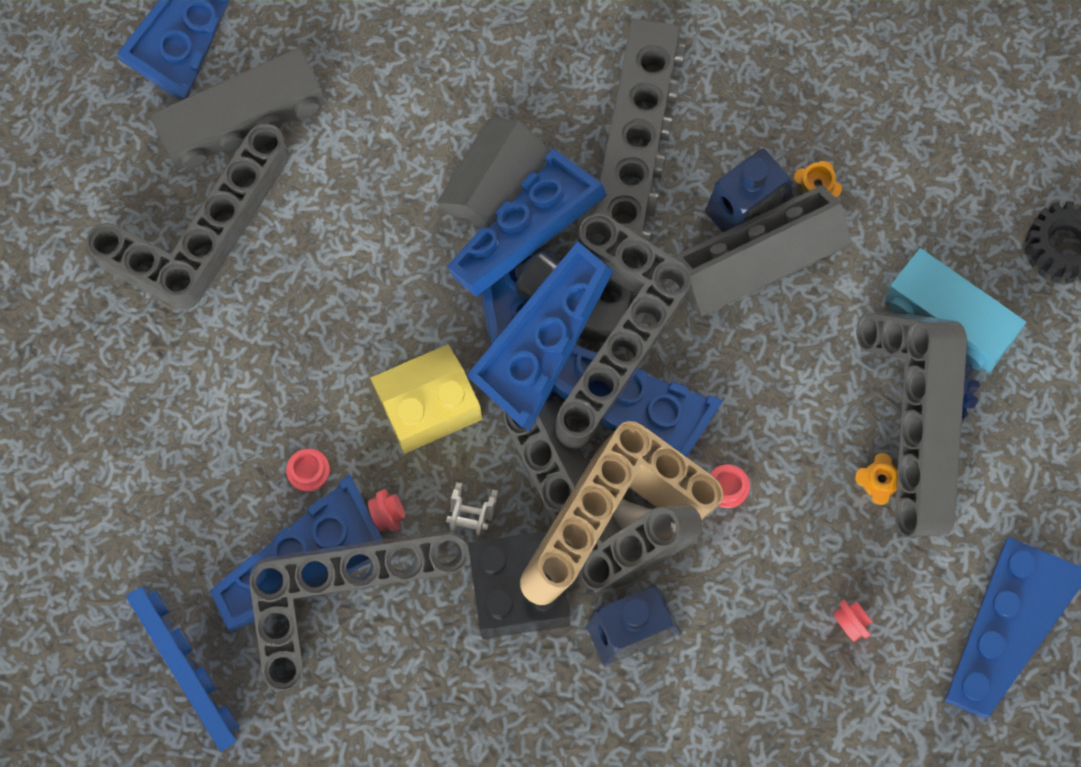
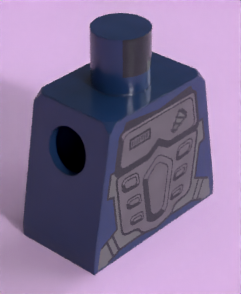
(751, 189)
(632, 625)

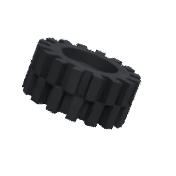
(1040, 246)

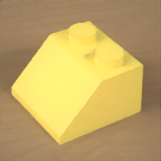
(427, 398)

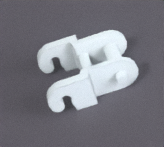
(485, 513)

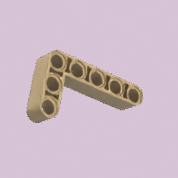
(625, 460)

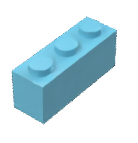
(937, 291)

